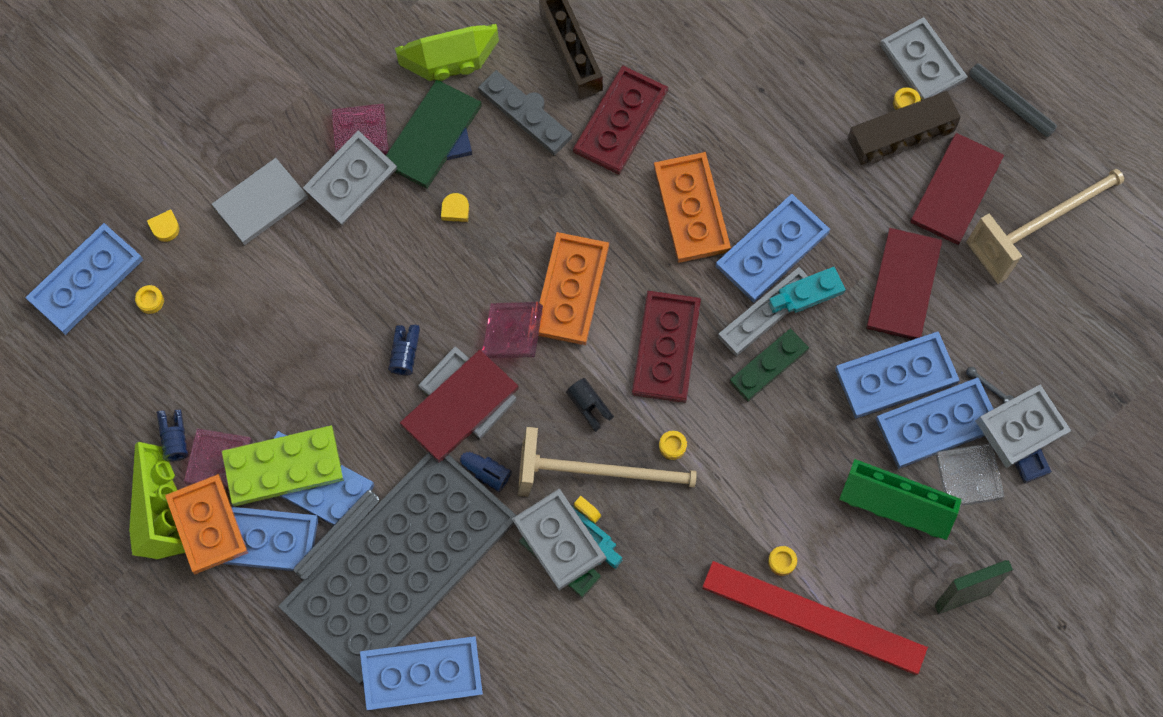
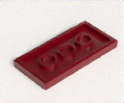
(620, 120)
(957, 188)
(904, 284)
(666, 346)
(459, 406)

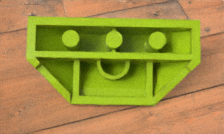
(449, 52)

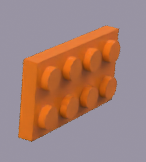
(692, 207)
(572, 287)

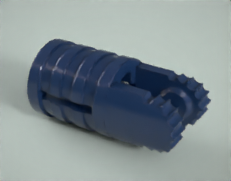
(404, 351)
(172, 438)
(480, 466)

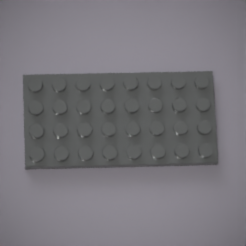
(398, 562)

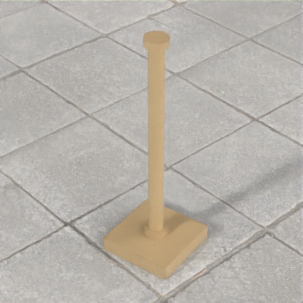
(997, 249)
(532, 463)

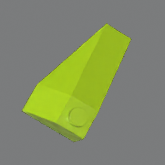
(151, 521)

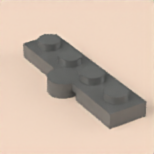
(526, 112)

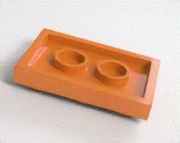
(206, 524)

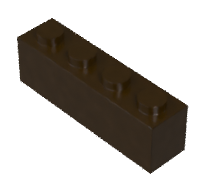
(571, 47)
(904, 128)

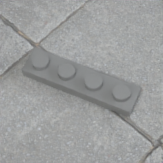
(756, 319)

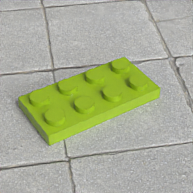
(282, 465)

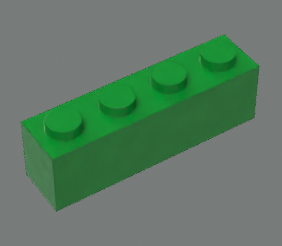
(900, 499)

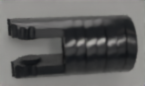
(586, 400)

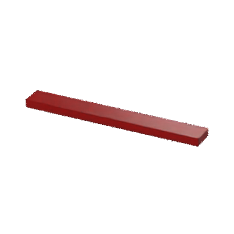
(815, 618)

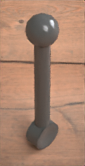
(972, 372)

